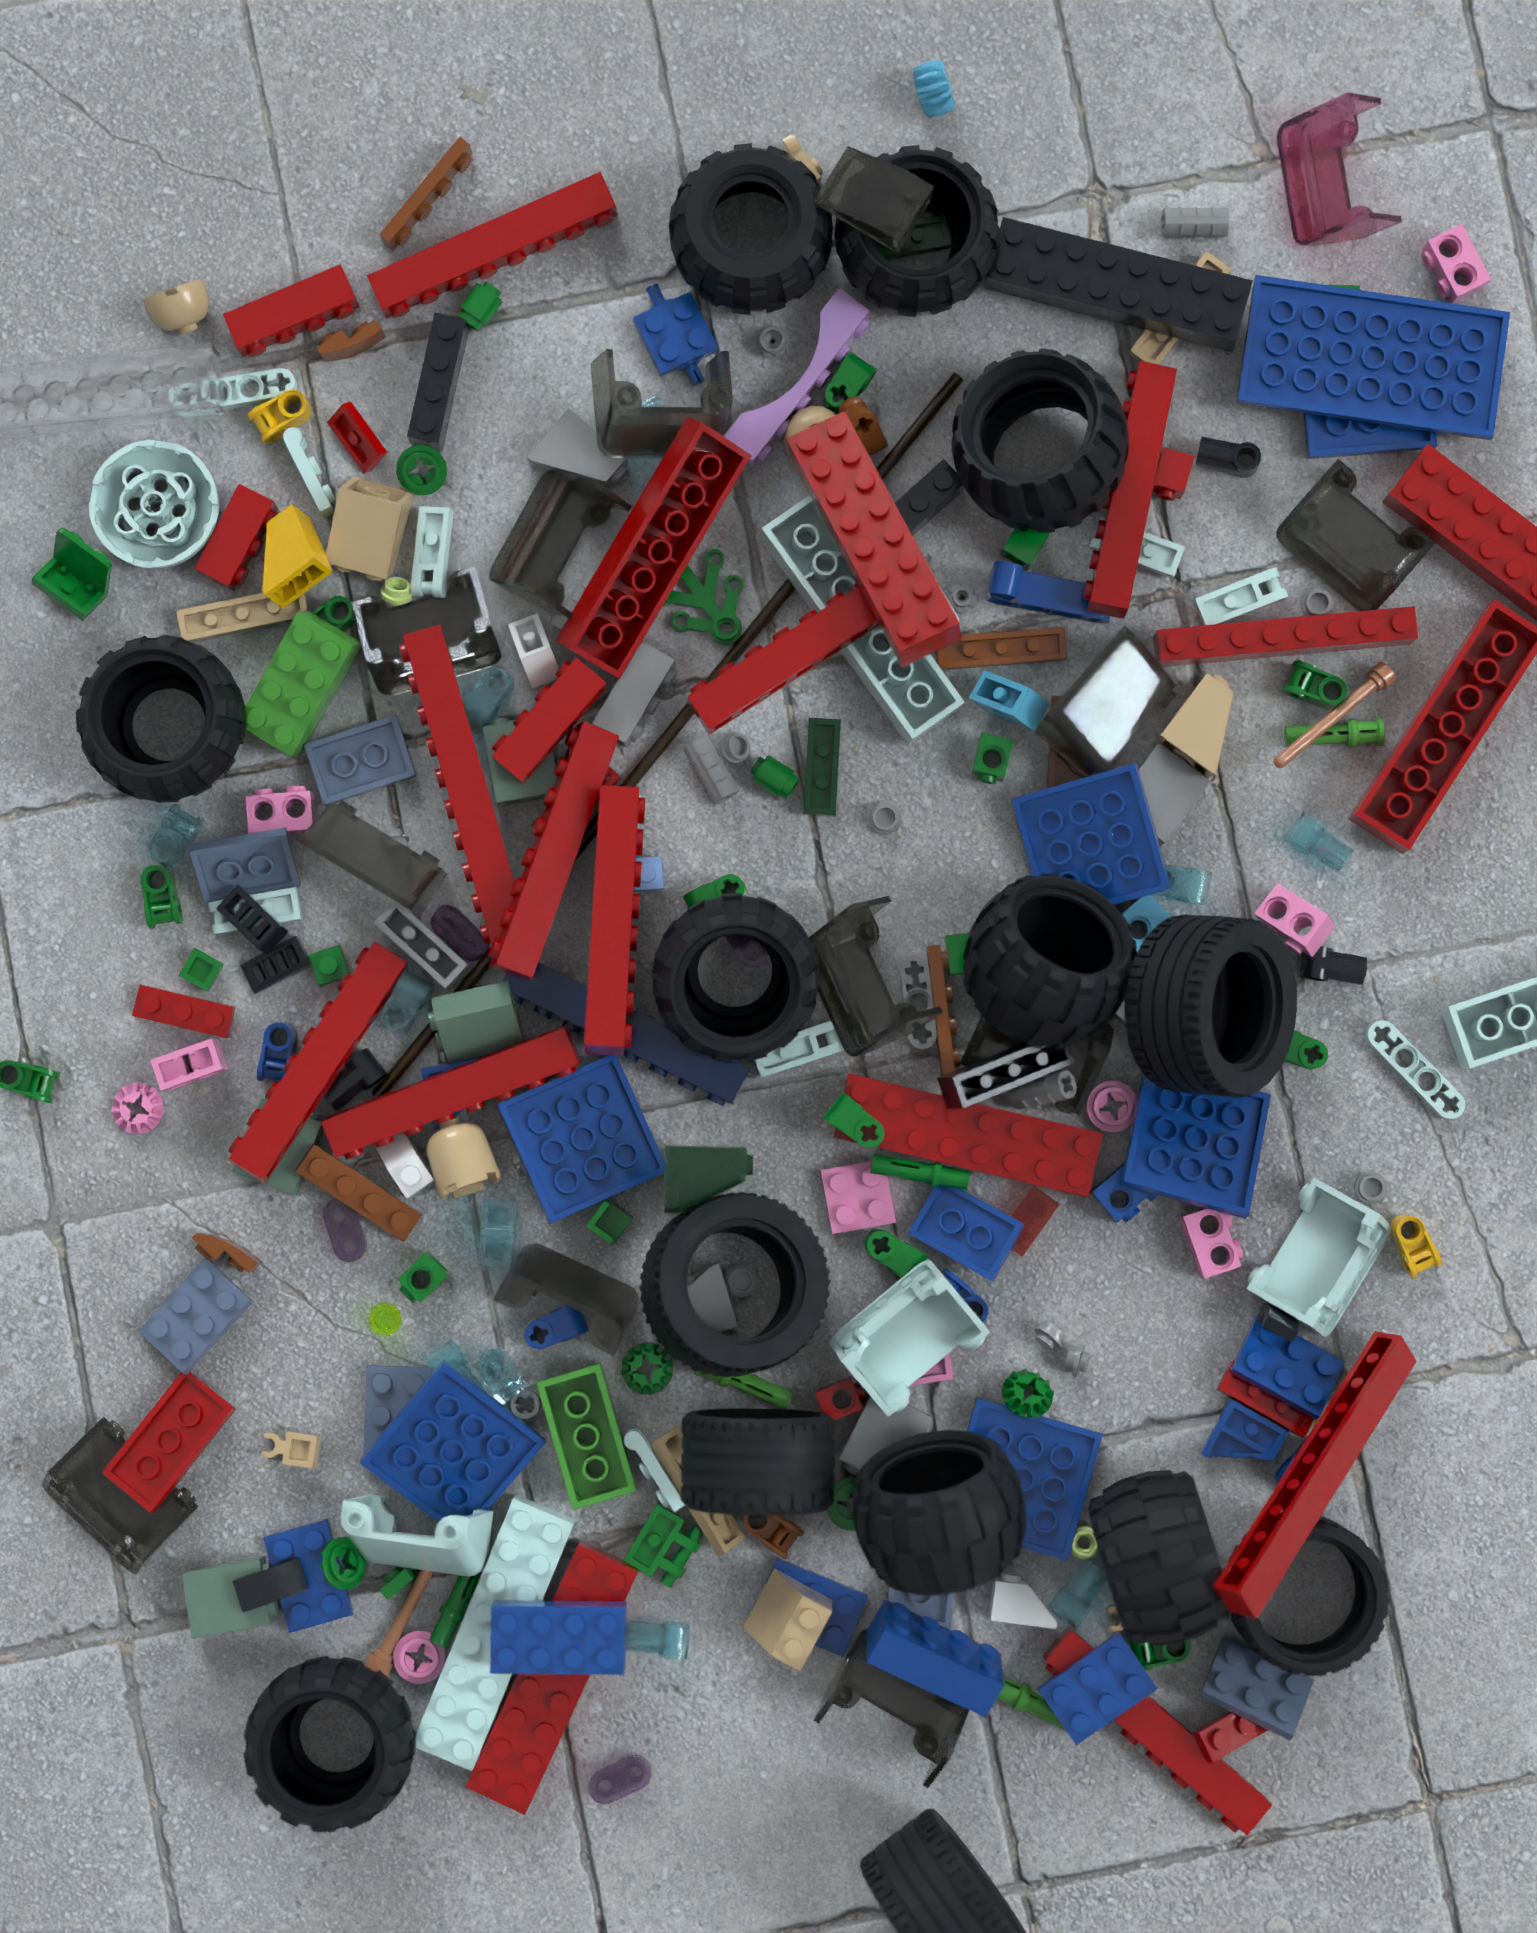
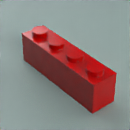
(291, 311)
(549, 720)

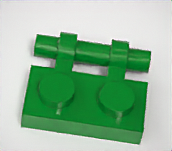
(654, 1541)

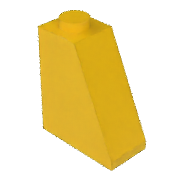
(292, 557)

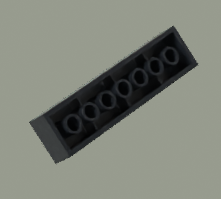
(1119, 284)

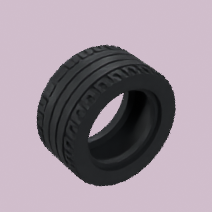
(1211, 1005)
(800, 1272)
(934, 1882)

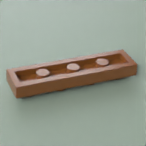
(419, 203)
(1004, 649)
(942, 994)
(358, 1192)

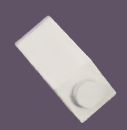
(534, 650)
(406, 1165)
(1017, 1603)

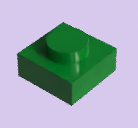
(329, 965)
(201, 969)
(396, 1580)

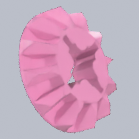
(1098, 1098)
(151, 1102)
(405, 1663)

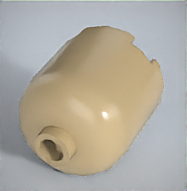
(461, 1159)

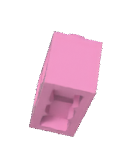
(1464, 262)
(281, 807)
(1298, 916)
(189, 1065)
(1203, 1244)

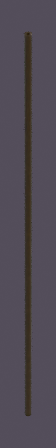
(682, 718)

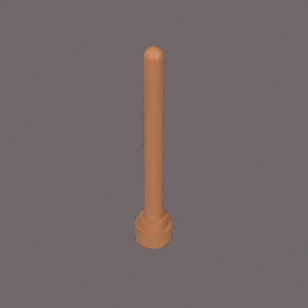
(1379, 678)
(382, 1657)

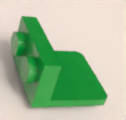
(75, 575)

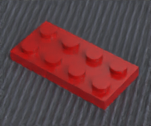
(168, 1441)

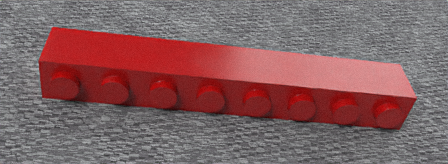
(493, 245)
(1129, 505)
(1285, 636)
(783, 660)
(553, 850)
(318, 1063)
(451, 1091)
(1175, 1747)

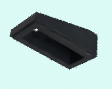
(267, 934)
(299, 951)

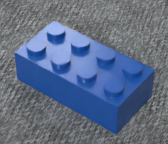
(558, 1637)
(935, 1657)

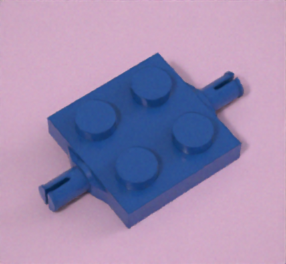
(675, 334)

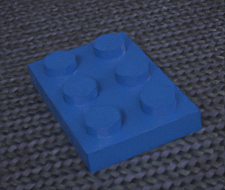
(967, 1230)
(1287, 1370)
(320, 1601)
(846, 1605)
(1097, 1688)

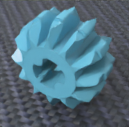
(933, 88)

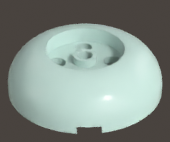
(133, 474)

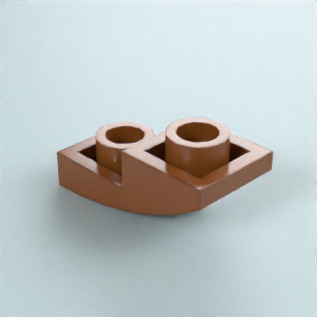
(339, 346)
(217, 1247)

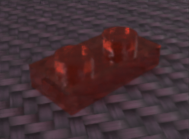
(1034, 1213)

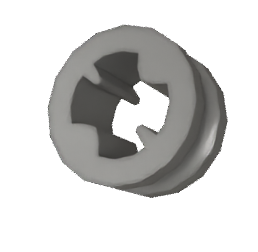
(526, 1414)

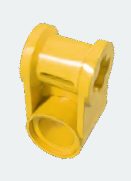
(277, 415)
(1416, 1251)

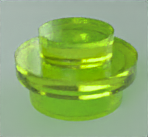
(385, 1319)

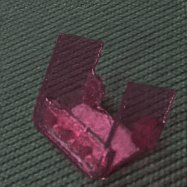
(1317, 177)

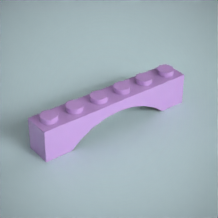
(838, 325)

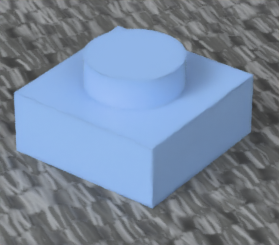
(651, 874)

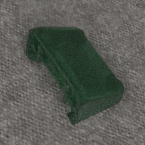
(702, 1173)

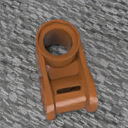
(865, 424)
(773, 1531)

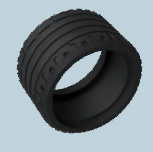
(758, 1461)
(1353, 1637)

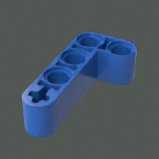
(1039, 593)

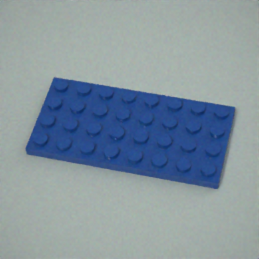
(1373, 357)

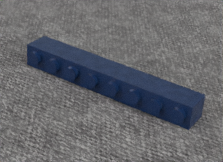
(649, 1040)

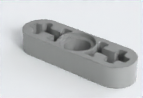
(922, 978)

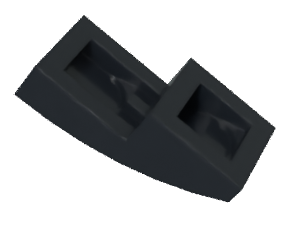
(1278, 1322)
(271, 1584)

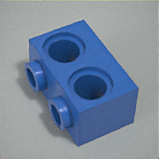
(1133, 1196)

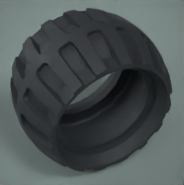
(1019, 387)

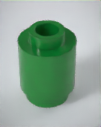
(480, 305)
(774, 777)

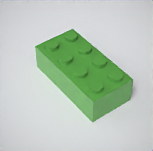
(299, 683)
(587, 1435)

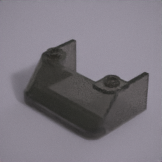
(636, 431)
(547, 536)
(374, 857)
(854, 987)
(934, 1718)

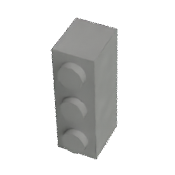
(636, 694)
(422, 945)

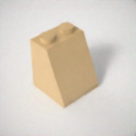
(368, 527)
(1200, 725)
(788, 1619)

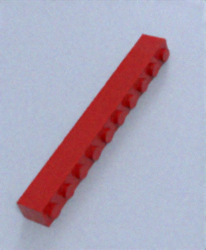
(460, 775)
(1314, 1475)

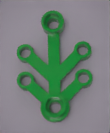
(703, 598)

